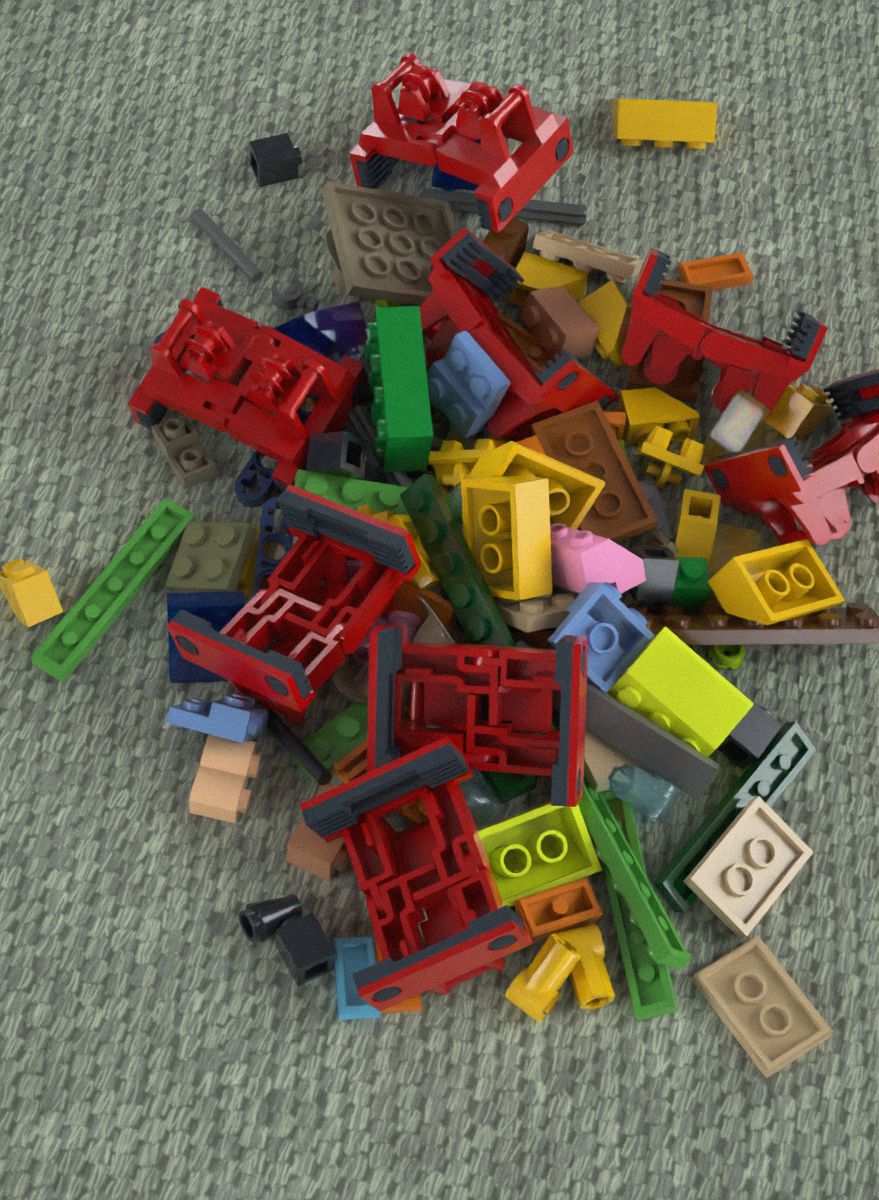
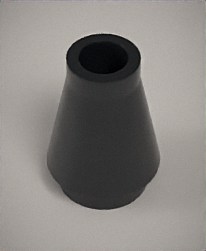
(264, 917)

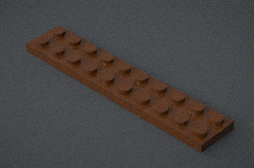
(713, 626)

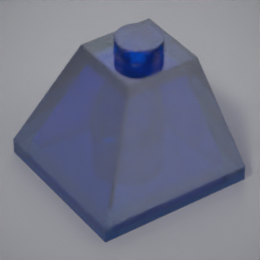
(334, 329)

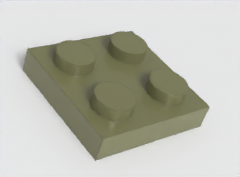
(210, 557)

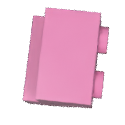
(586, 558)

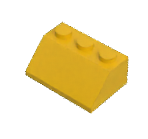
(664, 122)
(569, 488)
(509, 533)
(775, 584)

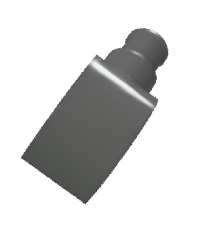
(299, 299)

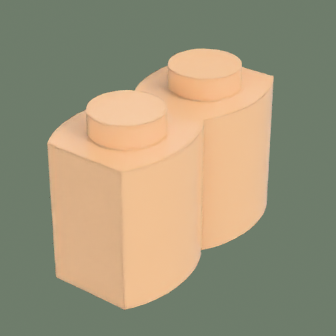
(223, 778)

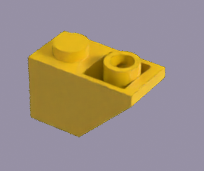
(544, 274)
(612, 315)
(654, 407)
(799, 411)
(696, 524)
(29, 591)

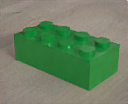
(399, 389)

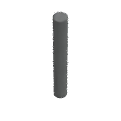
(227, 245)

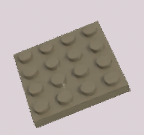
(386, 240)

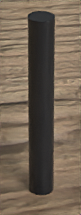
(298, 749)

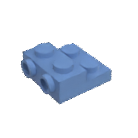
(466, 386)
(612, 629)
(228, 718)

